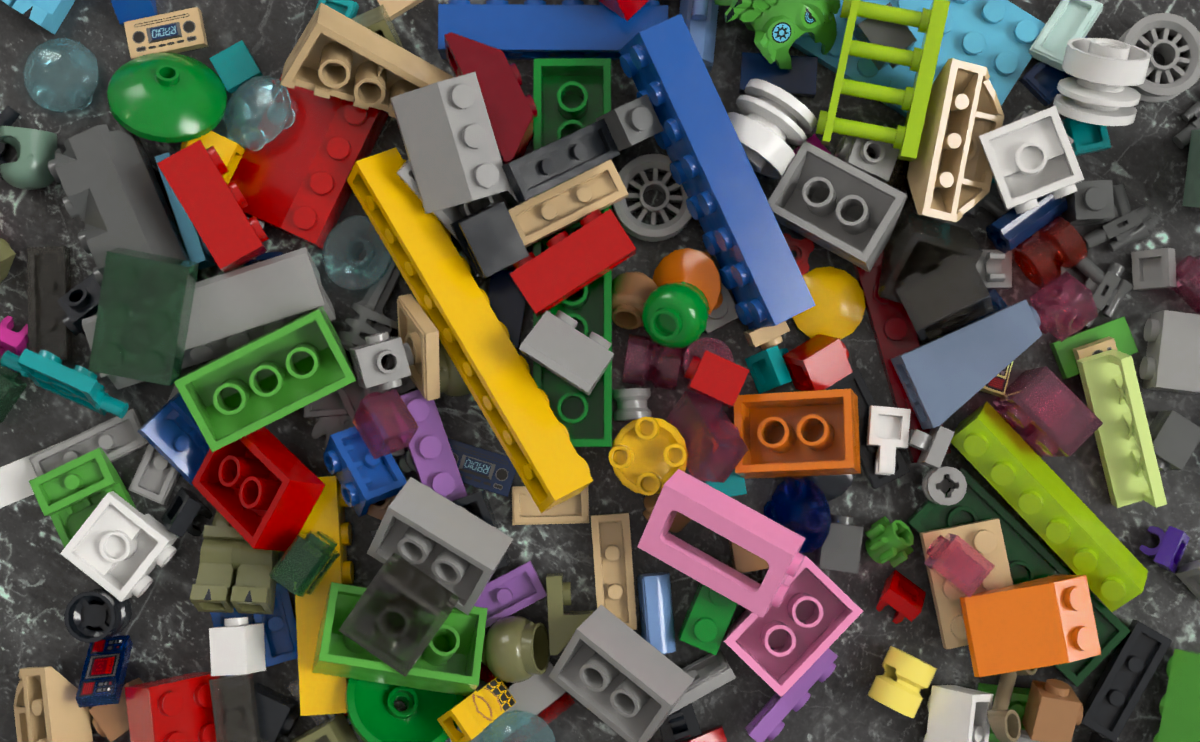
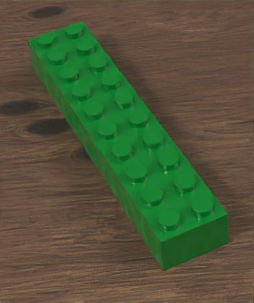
(568, 98)

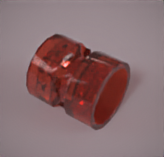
(1053, 249)

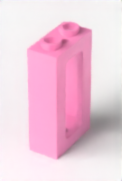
(734, 522)

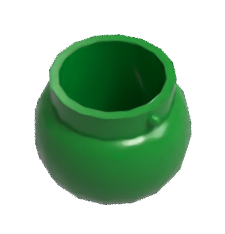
(675, 314)

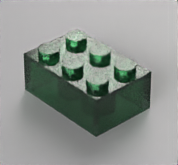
(143, 316)

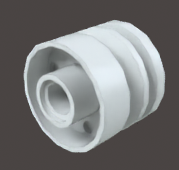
(1101, 81)
(769, 124)

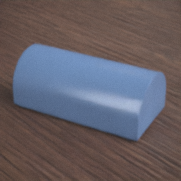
(656, 611)

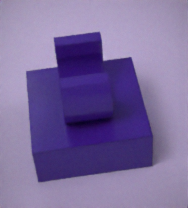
(1170, 549)

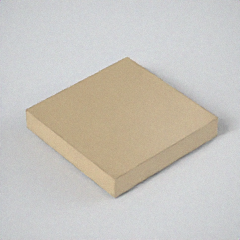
(423, 340)

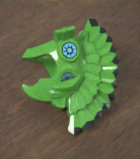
(783, 21)

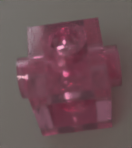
(1064, 306)

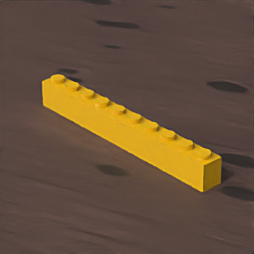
(471, 333)

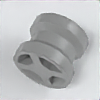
(631, 404)
(936, 486)

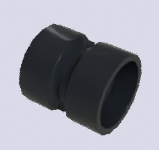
(96, 615)

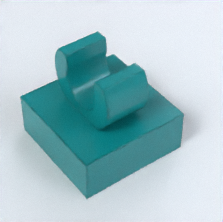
(769, 369)

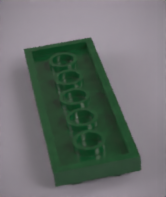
(1026, 560)

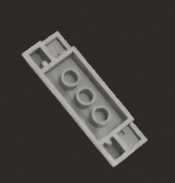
(244, 306)

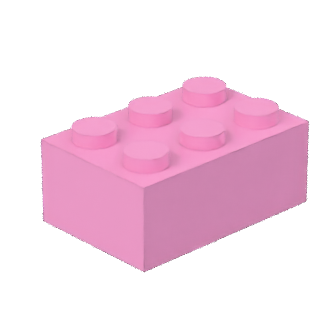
(797, 632)

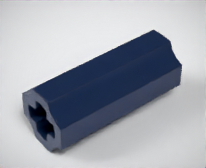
(1015, 228)

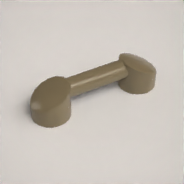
(1006, 722)

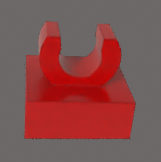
(902, 596)

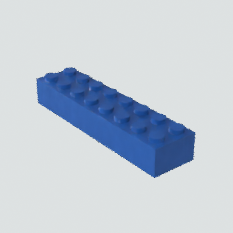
(716, 175)

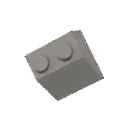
(567, 351)

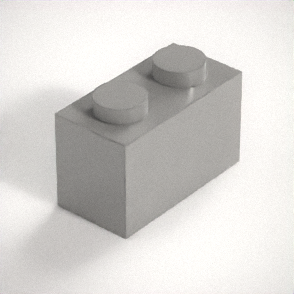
(1172, 352)

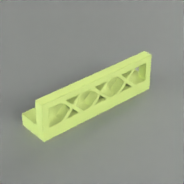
(1125, 435)

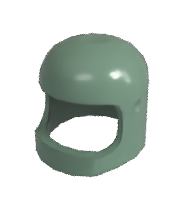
(33, 152)

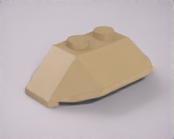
(950, 161)
(48, 708)

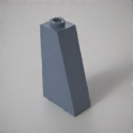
(959, 364)

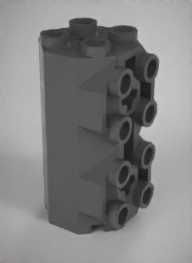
(115, 195)

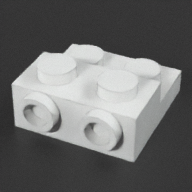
(1032, 160)
(120, 547)

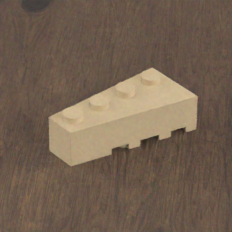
(354, 63)

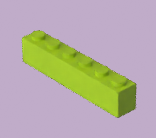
(1050, 507)

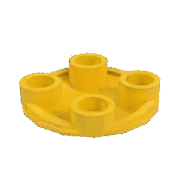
(837, 301)
(648, 454)

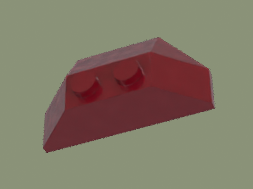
(500, 82)

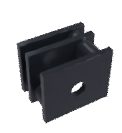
(489, 239)

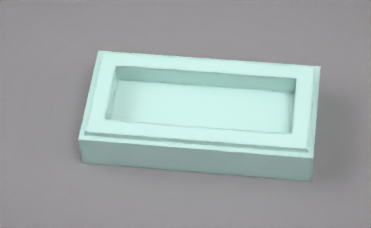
(1069, 21)

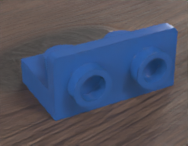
(360, 475)

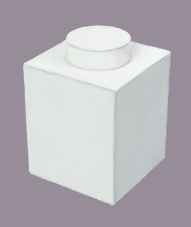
(237, 647)

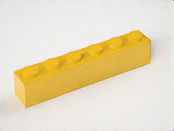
(321, 692)

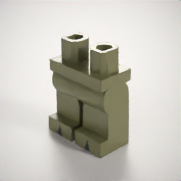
(233, 573)

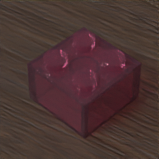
(1047, 413)

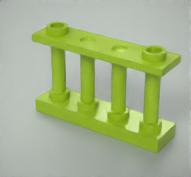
(912, 99)

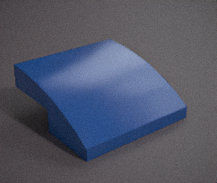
(177, 437)
(279, 628)

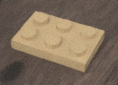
(986, 539)

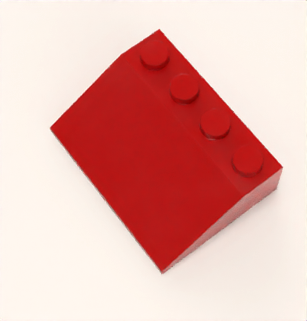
(303, 173)

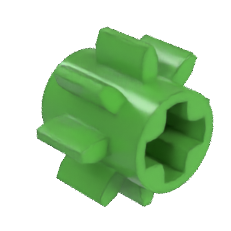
(889, 542)

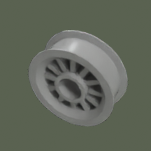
(1183, 34)
(635, 227)

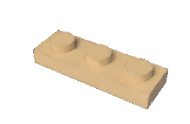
(568, 203)
(614, 566)

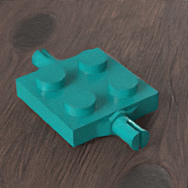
(75, 385)

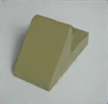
(560, 622)

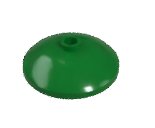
(167, 97)
(377, 720)

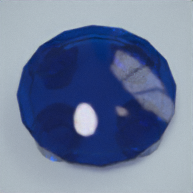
(802, 509)

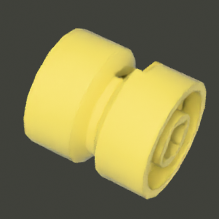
(902, 682)

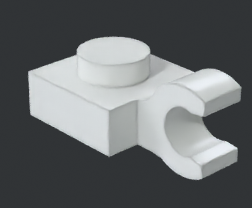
(888, 430)

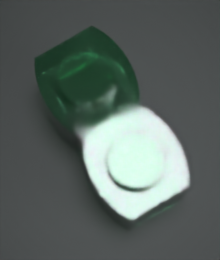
(305, 562)

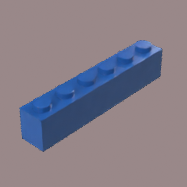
(546, 30)

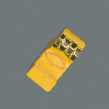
(477, 711)

